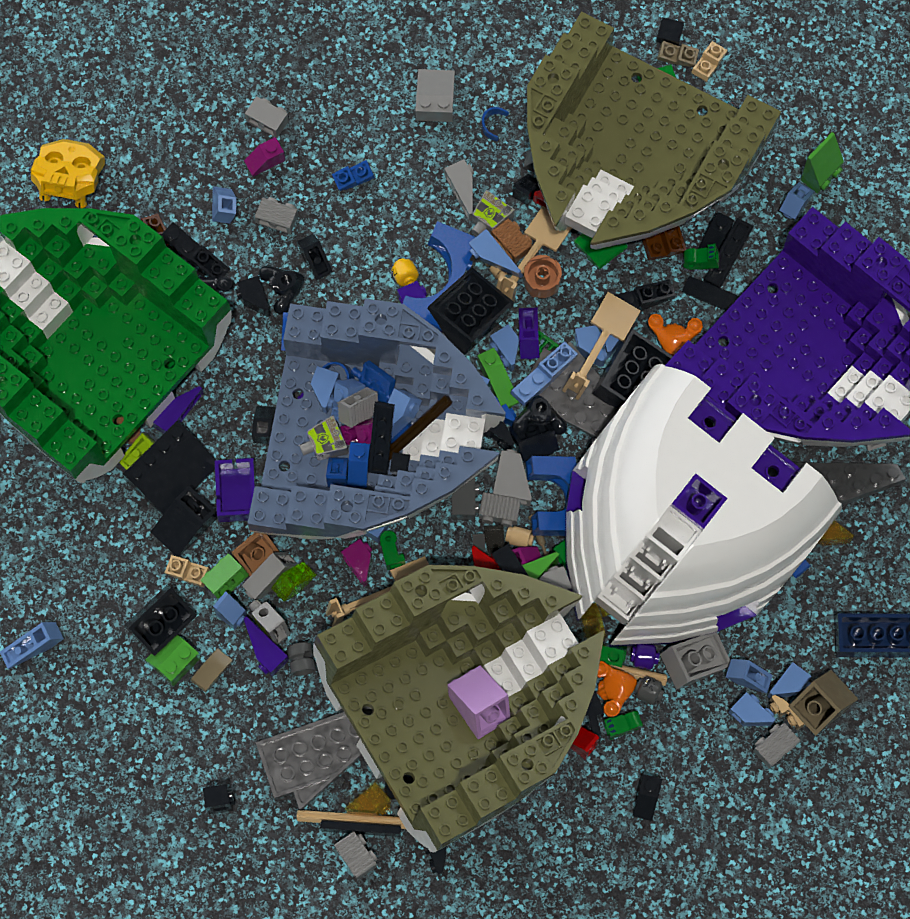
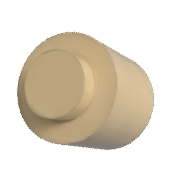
(519, 536)

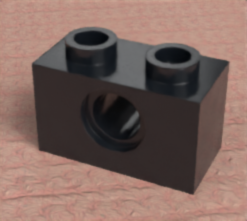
(218, 799)

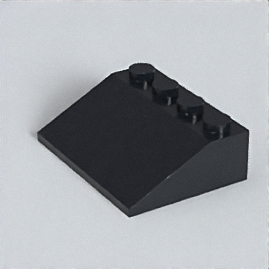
(470, 310)
(628, 368)
(170, 467)

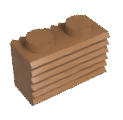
(512, 239)

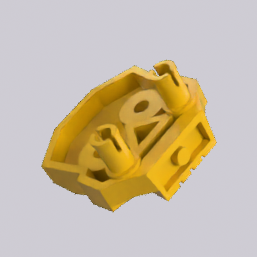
(67, 170)

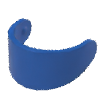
(491, 111)
(346, 368)

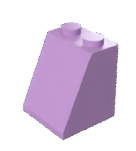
(479, 701)

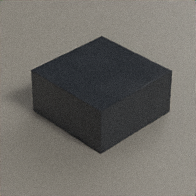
(670, 31)

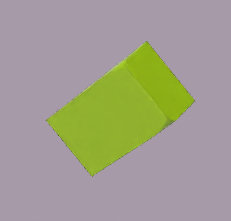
(139, 446)

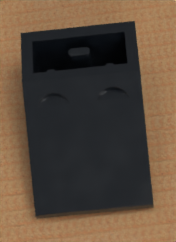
(184, 521)

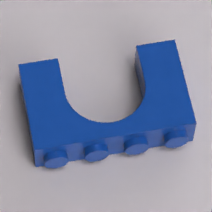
(557, 470)

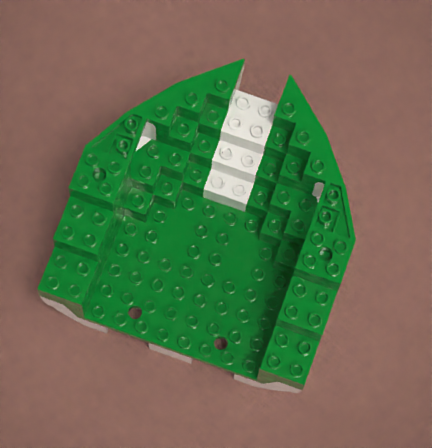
(93, 331)

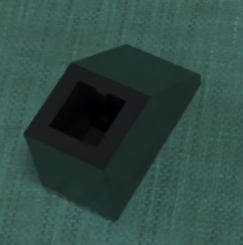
(263, 424)

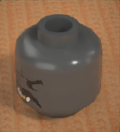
(649, 690)

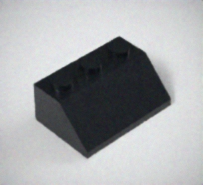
(160, 620)

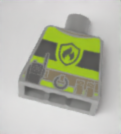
(490, 213)
(325, 440)
(269, 621)

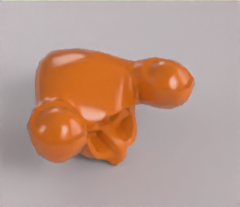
(674, 335)
(615, 686)

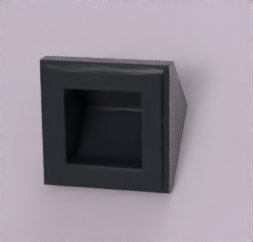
(399, 462)

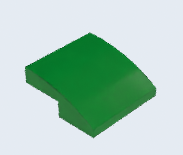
(601, 256)

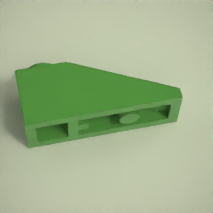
(499, 380)

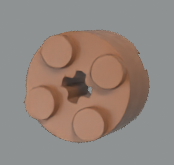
(551, 272)

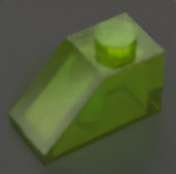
(293, 581)

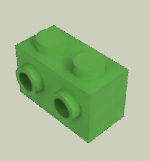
(224, 576)

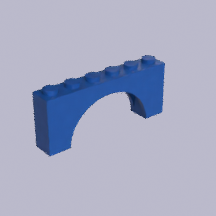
(454, 248)

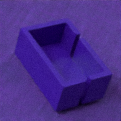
(234, 489)

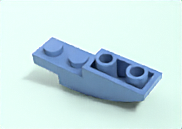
(544, 374)

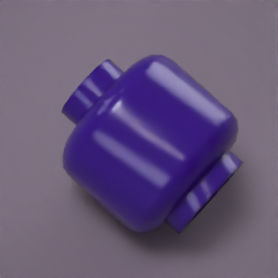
(644, 656)

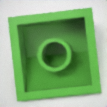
(174, 660)

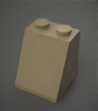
(823, 702)

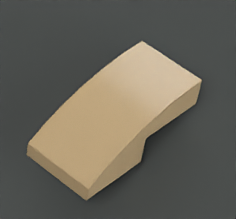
(709, 61)
(185, 570)
(780, 707)

